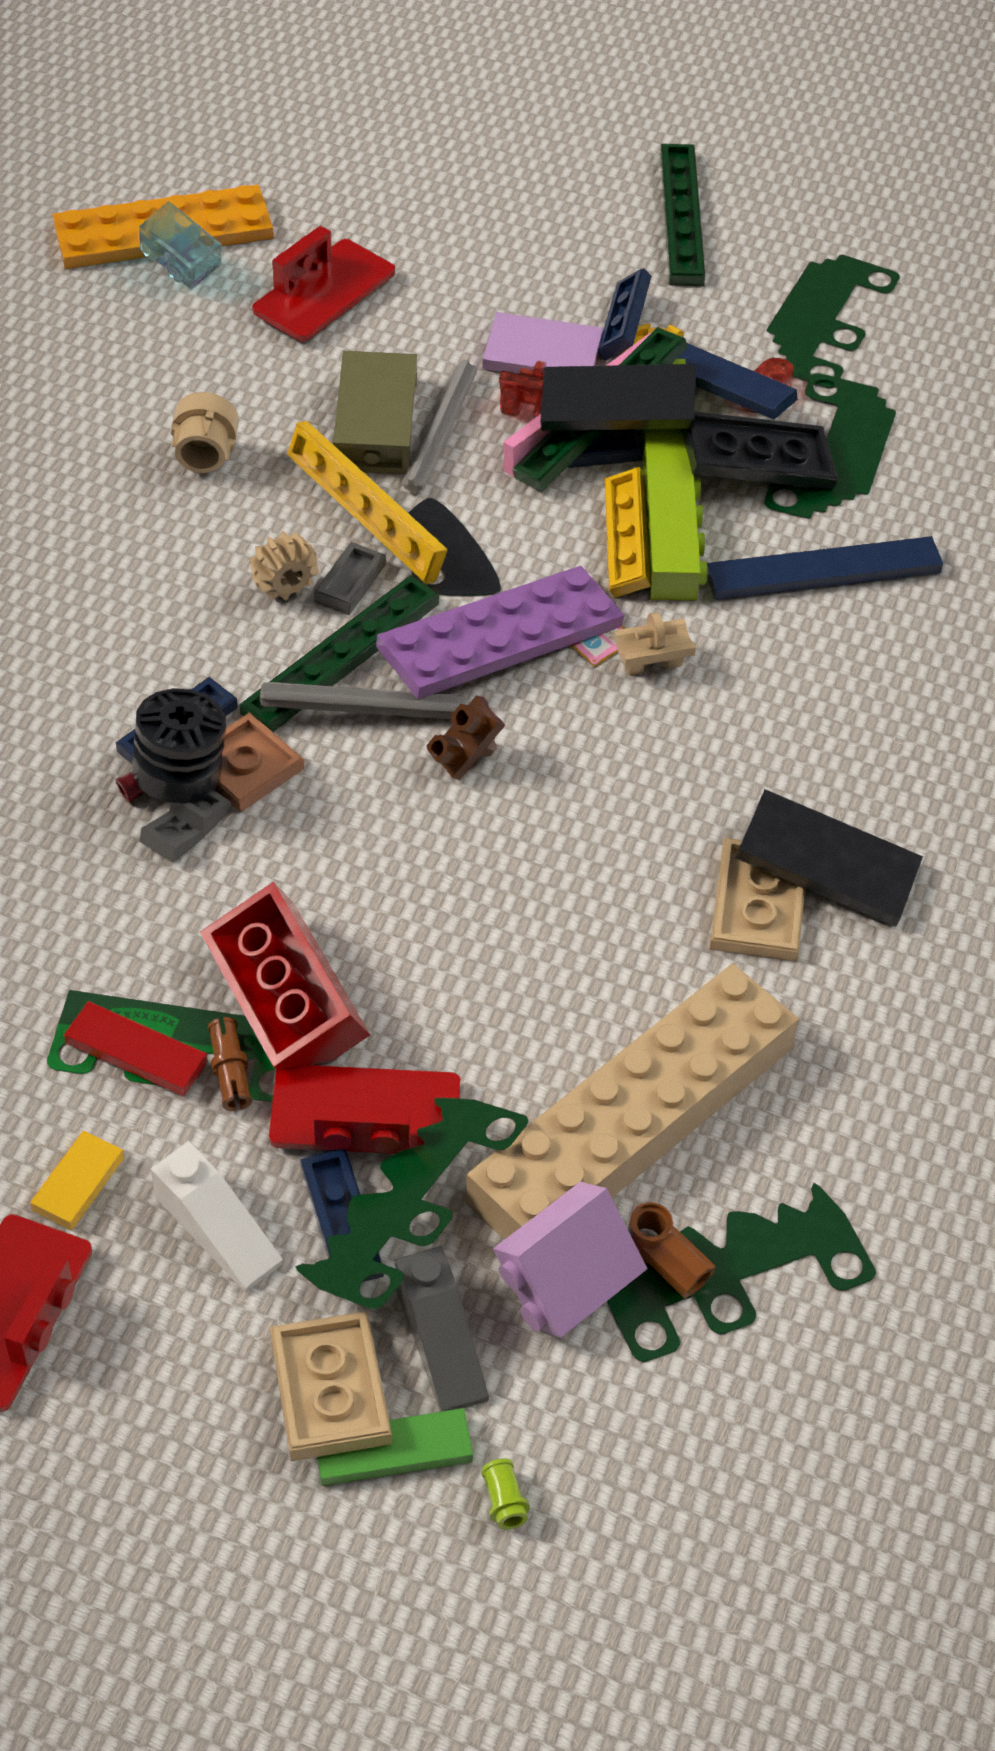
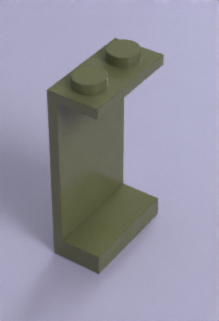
(376, 410)

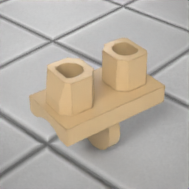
(654, 643)

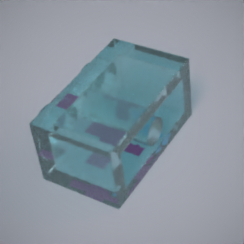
(179, 245)

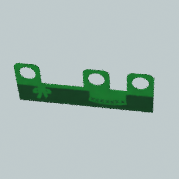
(174, 1021)

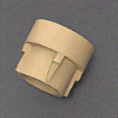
(204, 431)

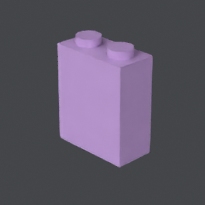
(569, 1259)

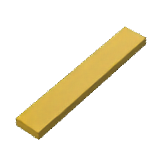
(367, 502)

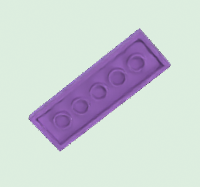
(498, 631)

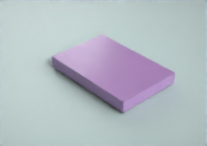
(523, 340)

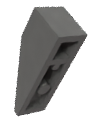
(441, 1329)

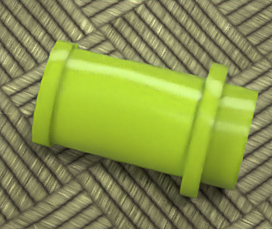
(508, 1506)

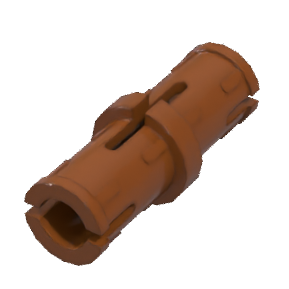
(229, 1064)

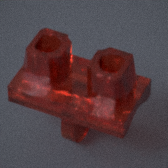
(521, 389)

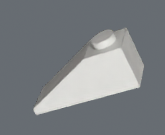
(214, 1216)

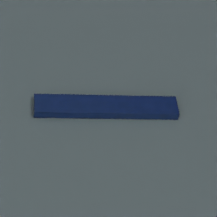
(823, 568)

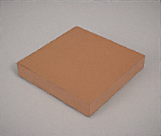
(254, 762)

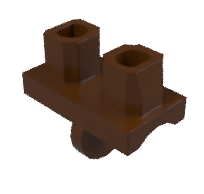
(469, 736)

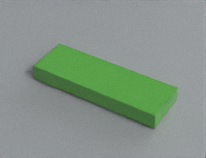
(416, 1445)

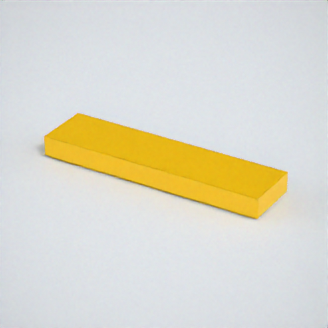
(627, 532)

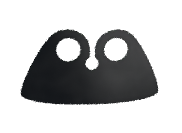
(465, 563)

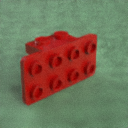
(319, 283)
(356, 1107)
(35, 1285)

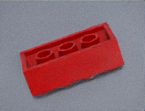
(283, 981)

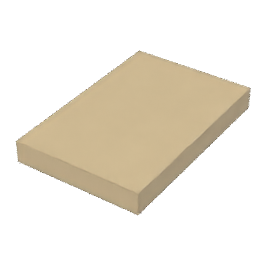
(755, 910)
(330, 1386)

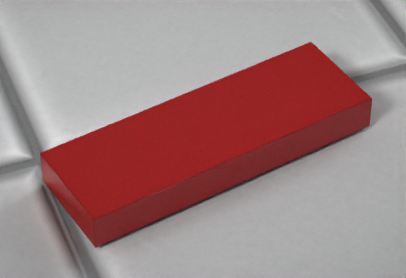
(136, 1048)

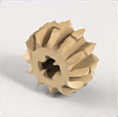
(284, 565)

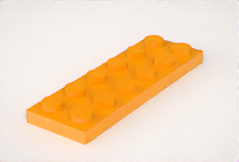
(112, 231)

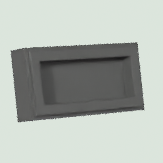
(350, 578)

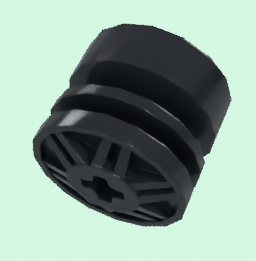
(178, 745)

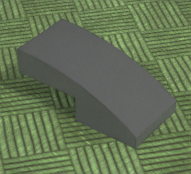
(184, 825)

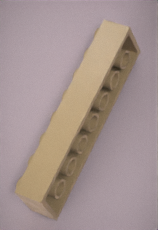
(637, 1102)

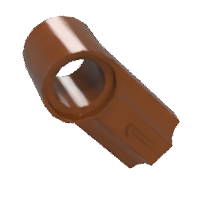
(670, 1251)

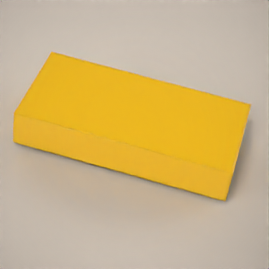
(77, 1180)

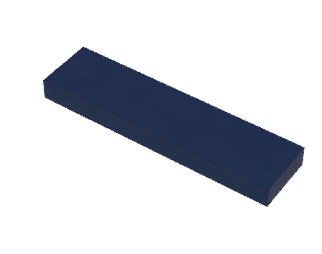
(739, 383)

